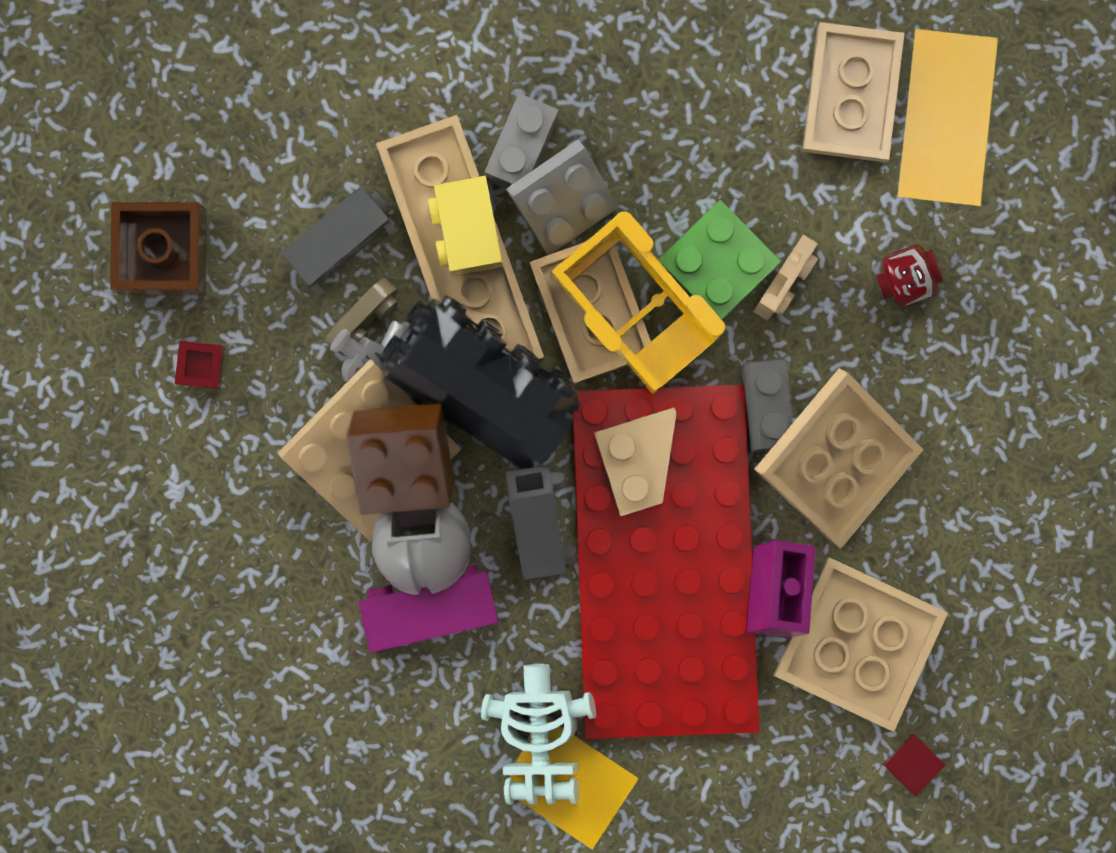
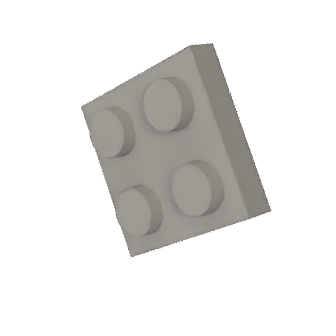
(562, 197)

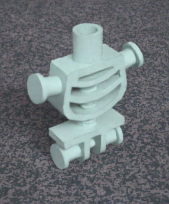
(538, 692)

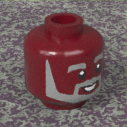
(909, 276)

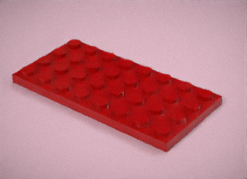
(670, 581)

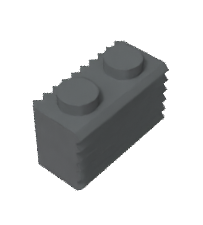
(766, 402)

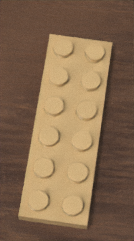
(441, 156)

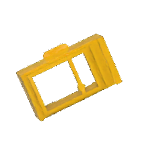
(676, 344)

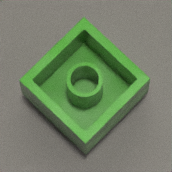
(719, 260)

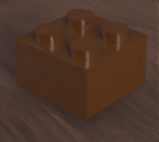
(158, 248)
(401, 458)

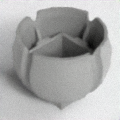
(422, 560)

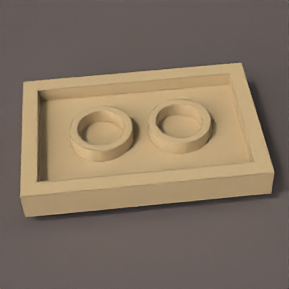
(853, 92)
(609, 293)

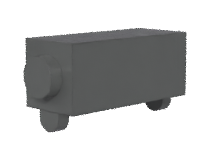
(339, 237)
(537, 521)

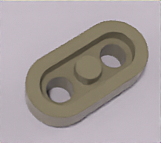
(376, 302)

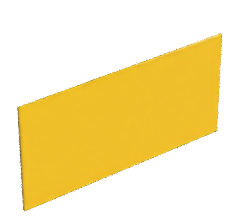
(947, 117)
(601, 789)

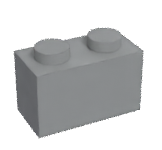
(521, 141)

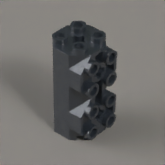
(482, 384)

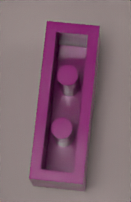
(407, 618)

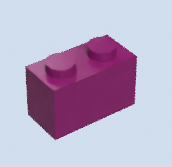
(781, 589)

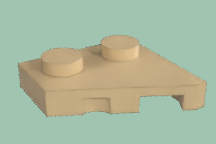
(797, 264)
(638, 459)

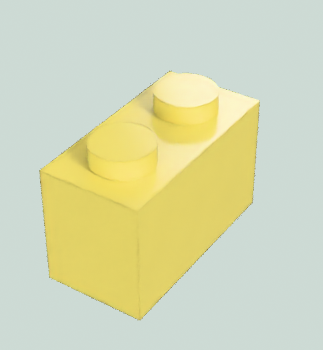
(466, 225)

